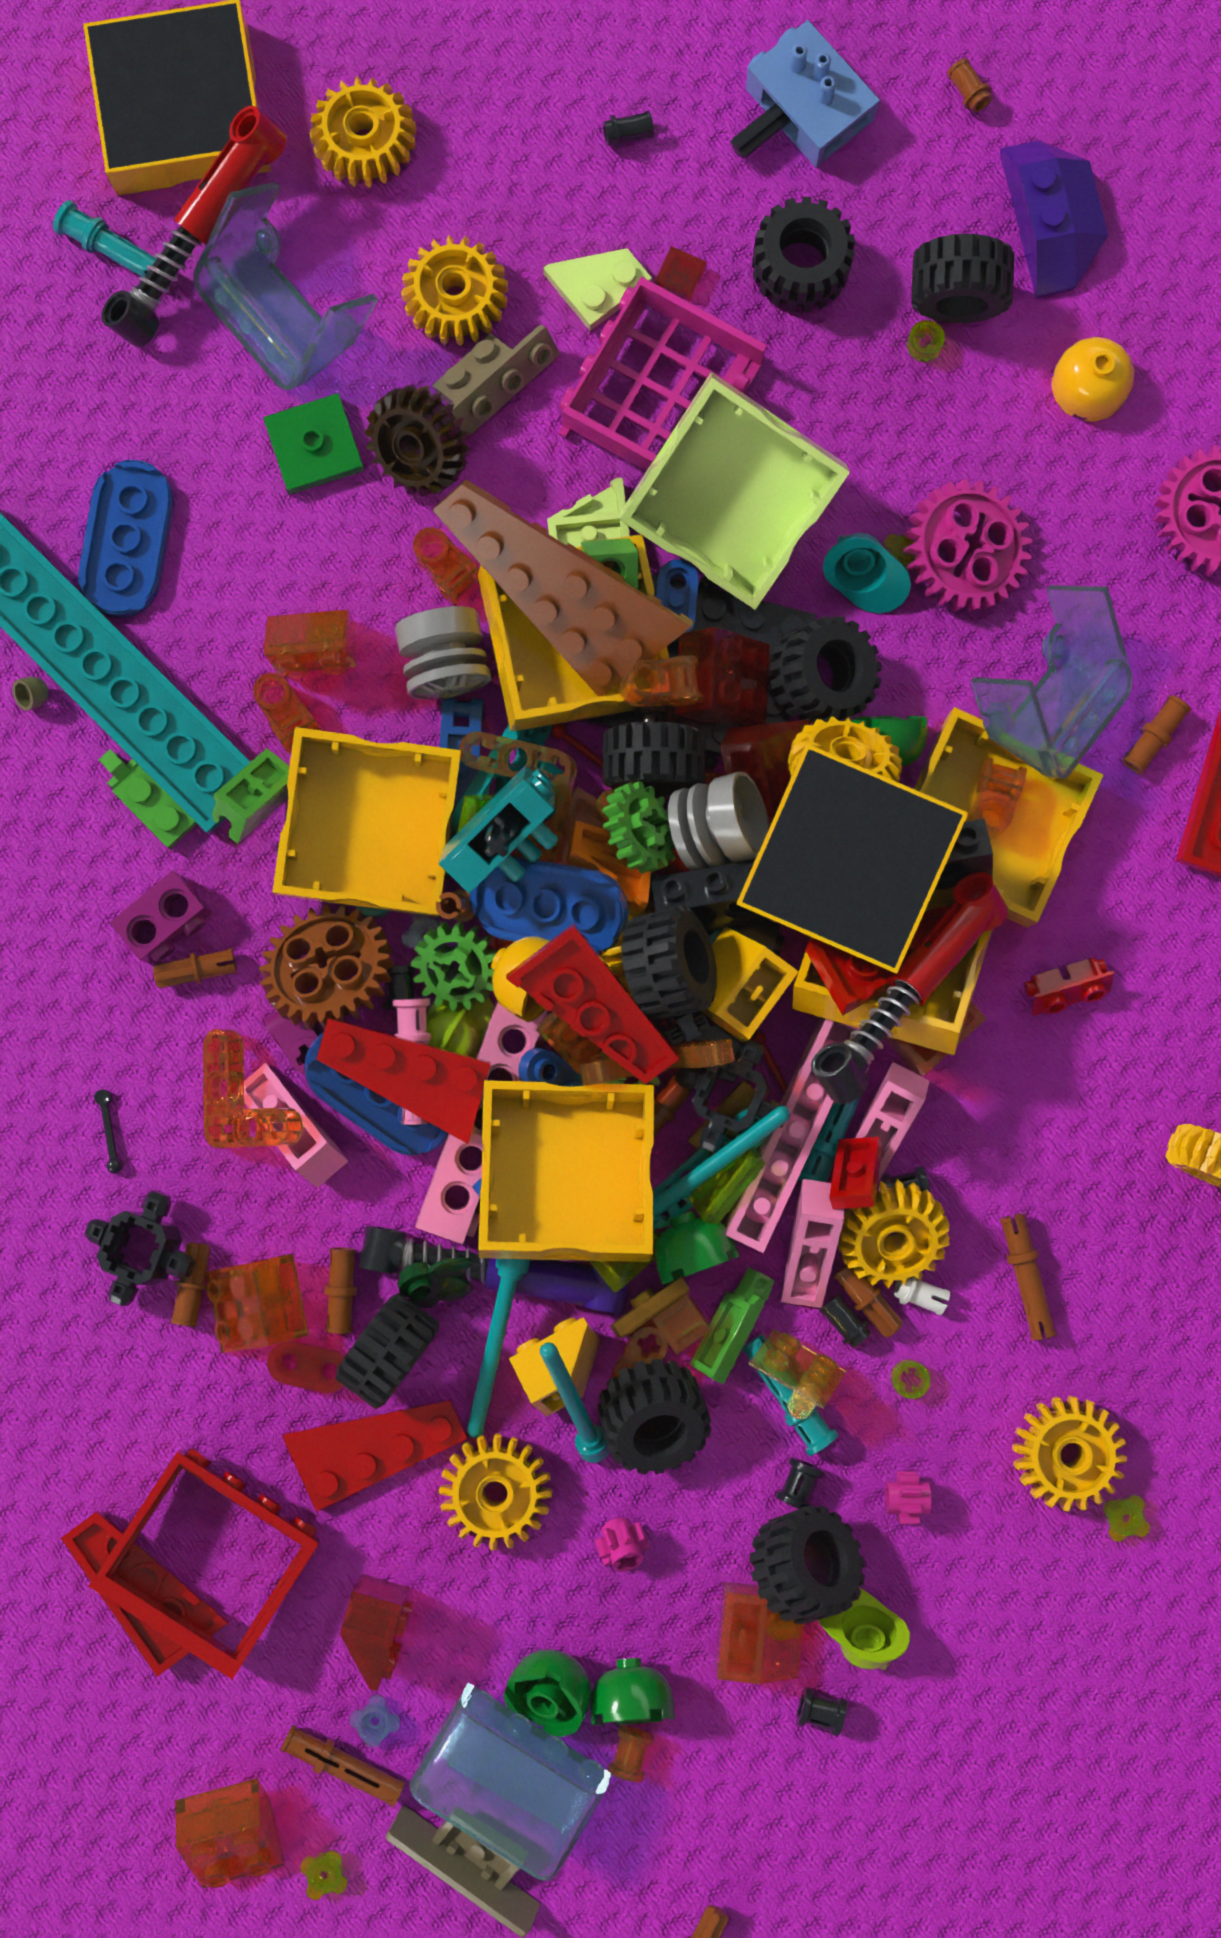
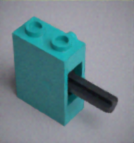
(502, 828)

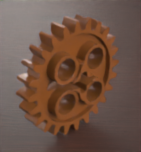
(326, 966)

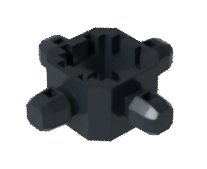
(749, 1056)
(114, 1235)

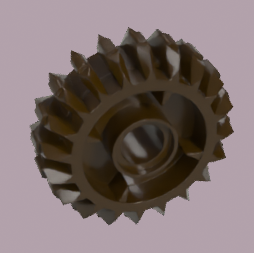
(417, 440)

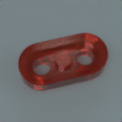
(310, 1366)

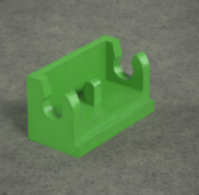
(252, 794)

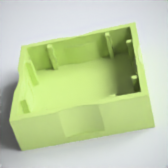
(733, 490)

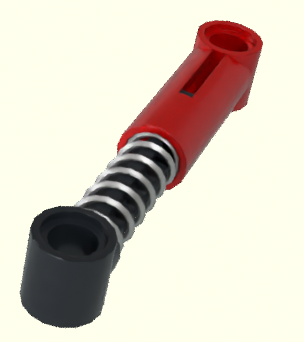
(252, 143)
(976, 909)

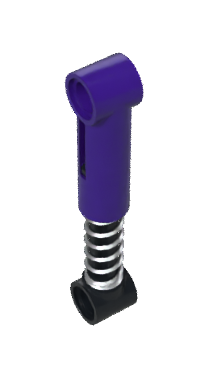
(554, 1280)

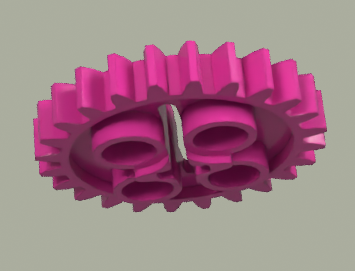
(1196, 543)
(998, 562)

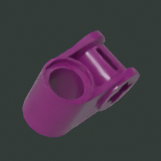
(292, 1039)

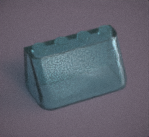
(508, 1783)

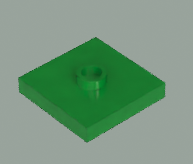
(313, 444)

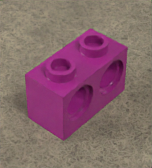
(156, 908)

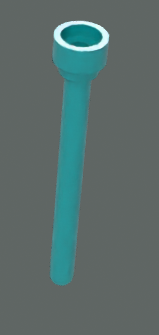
(719, 1161)
(510, 1272)
(590, 1438)

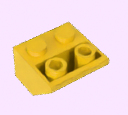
(747, 983)
(577, 1347)

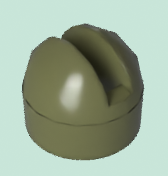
(30, 692)

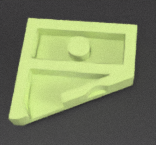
(595, 283)
(592, 517)

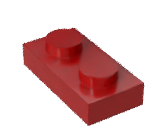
(856, 1173)

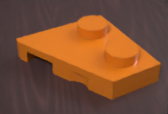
(591, 850)

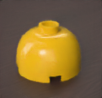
(1093, 378)
(510, 997)

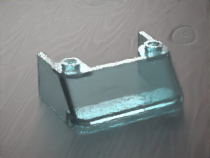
(260, 304)
(1075, 698)

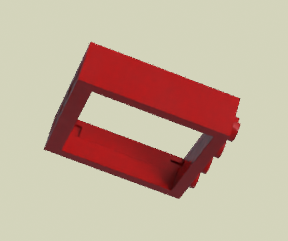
(167, 1621)

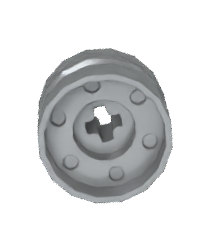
(442, 652)
(718, 821)

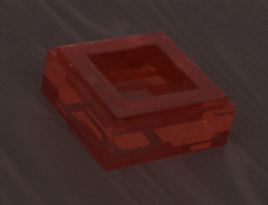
(681, 273)

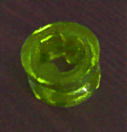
(921, 329)
(920, 1371)

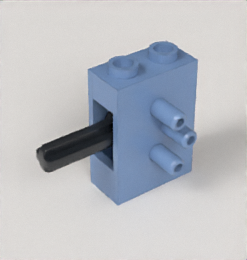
(807, 96)

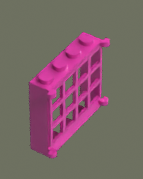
(614, 335)

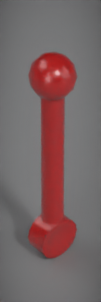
(559, 731)
(761, 1039)

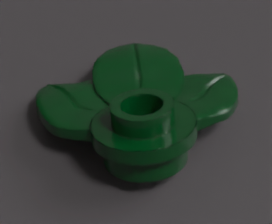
(429, 1284)

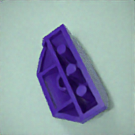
(1055, 213)

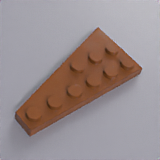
(568, 595)

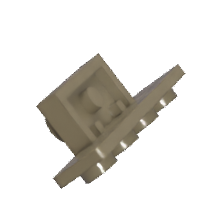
(494, 375)
(466, 1867)

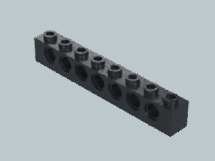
(715, 890)

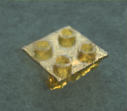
(804, 1372)

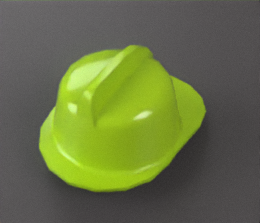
(459, 1029)
(868, 1633)

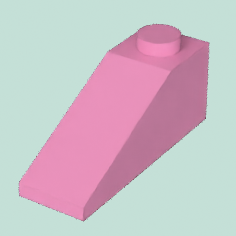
(893, 1110)
(315, 1153)
(811, 1245)

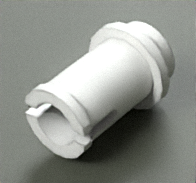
(920, 1294)

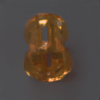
(630, 1754)

